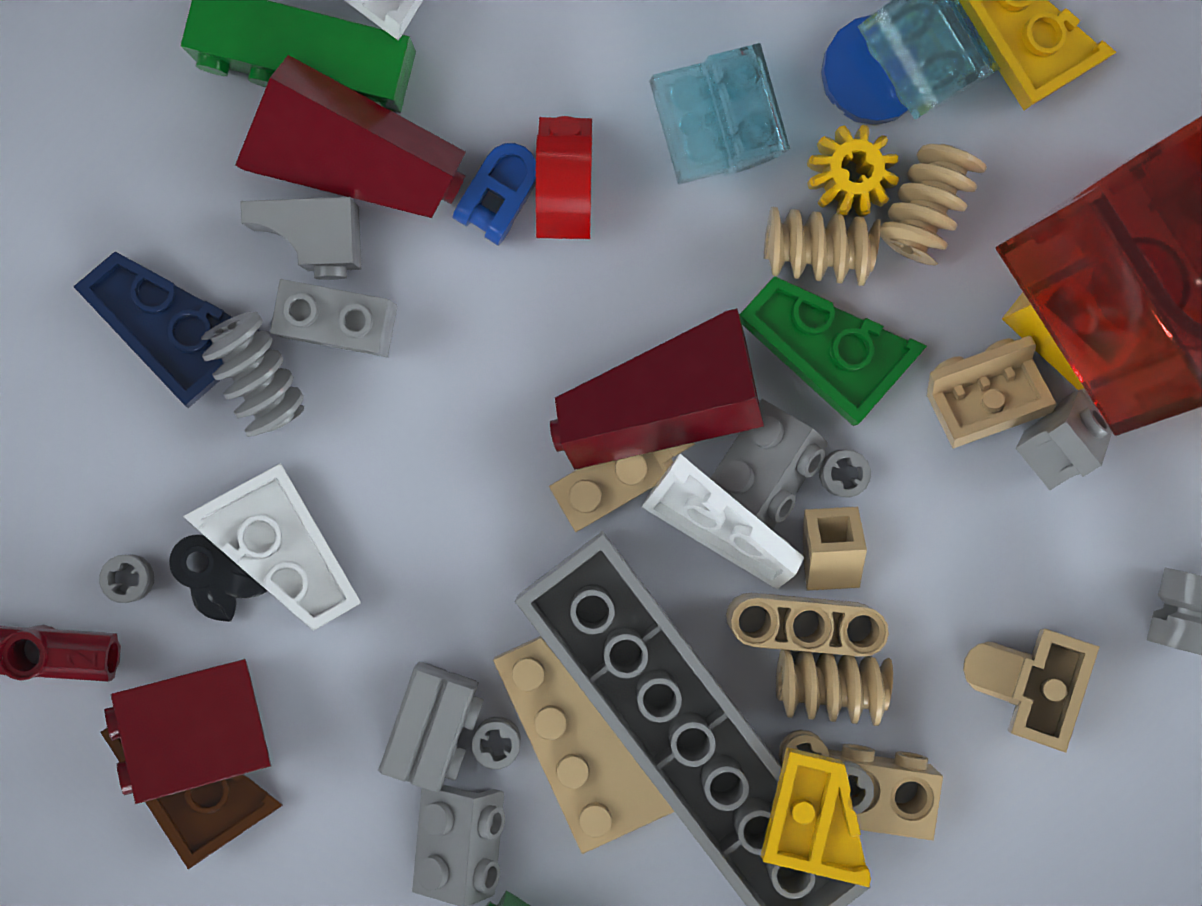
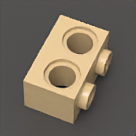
(885, 815)

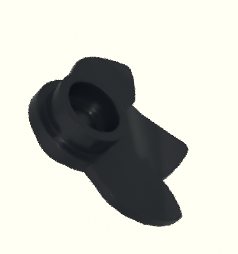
(217, 585)

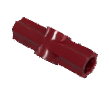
(62, 653)

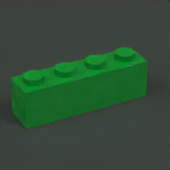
(261, 33)

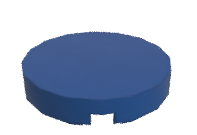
(858, 80)

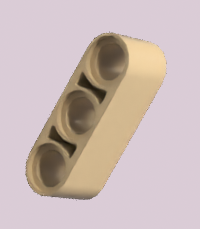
(831, 631)

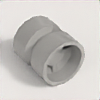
(1180, 619)

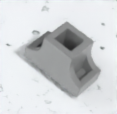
(1066, 441)

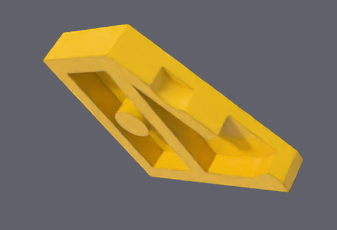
(815, 821)

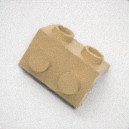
(989, 391)

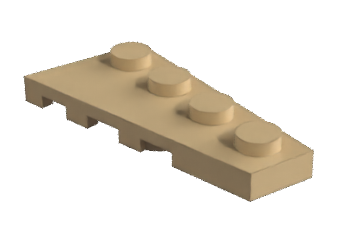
(582, 757)

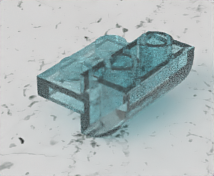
(927, 51)
(720, 114)

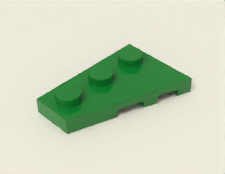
(832, 351)

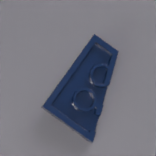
(156, 323)

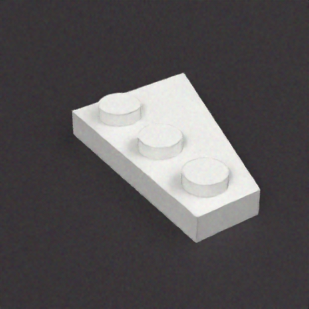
(278, 545)

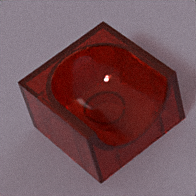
(1123, 281)

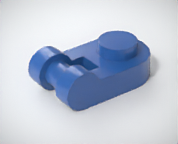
(507, 173)

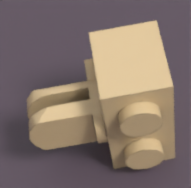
(1041, 685)

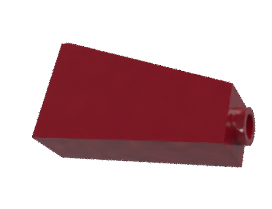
(347, 145)
(662, 398)

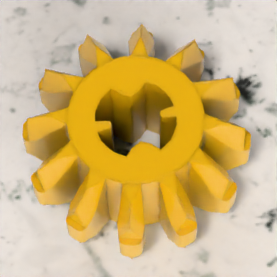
(869, 164)

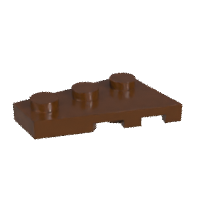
(208, 815)

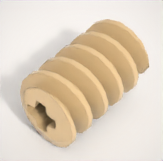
(927, 200)
(821, 245)
(834, 685)

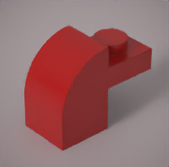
(563, 177)

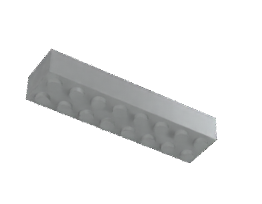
(671, 718)

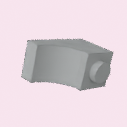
(319, 229)

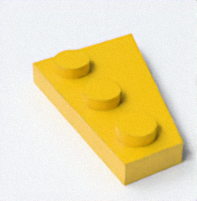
(1035, 45)

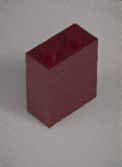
(187, 731)

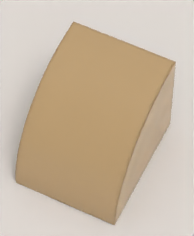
(833, 548)

